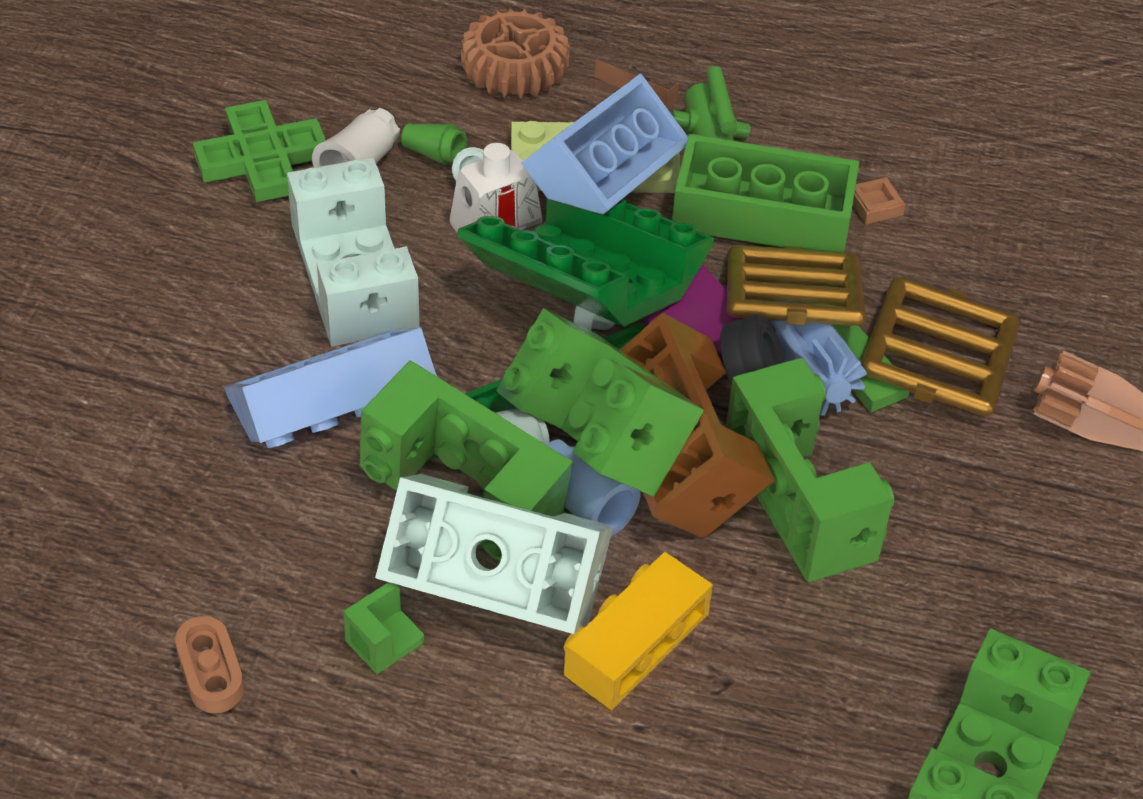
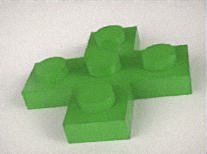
(258, 149)

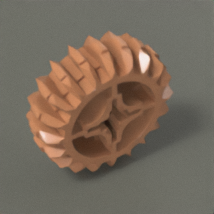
(515, 53)

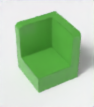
(380, 629)

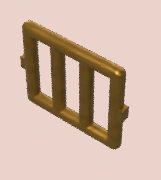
(792, 267)
(926, 388)

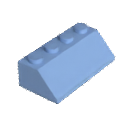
(608, 149)
(323, 386)

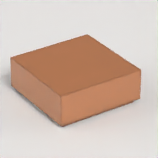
(877, 201)

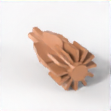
(1090, 402)

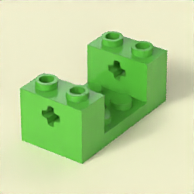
(615, 408)
(427, 416)
(824, 520)
(1008, 715)

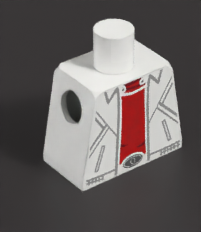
(496, 188)

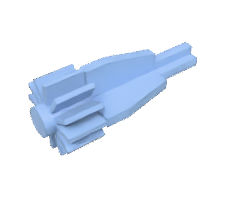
(826, 356)

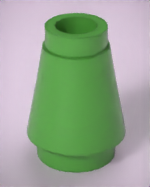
(434, 141)

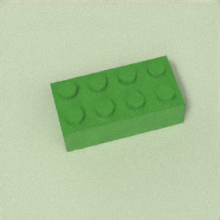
(765, 194)

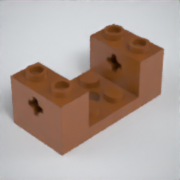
(716, 466)

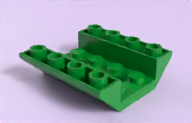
(604, 263)

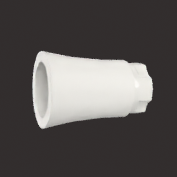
(365, 137)

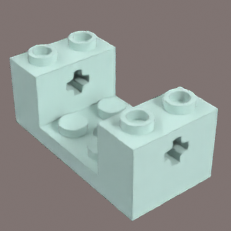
(348, 252)
(546, 563)

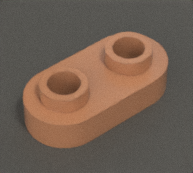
(211, 667)

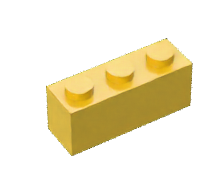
(636, 629)

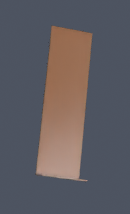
(619, 78)

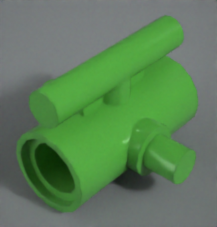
(710, 110)

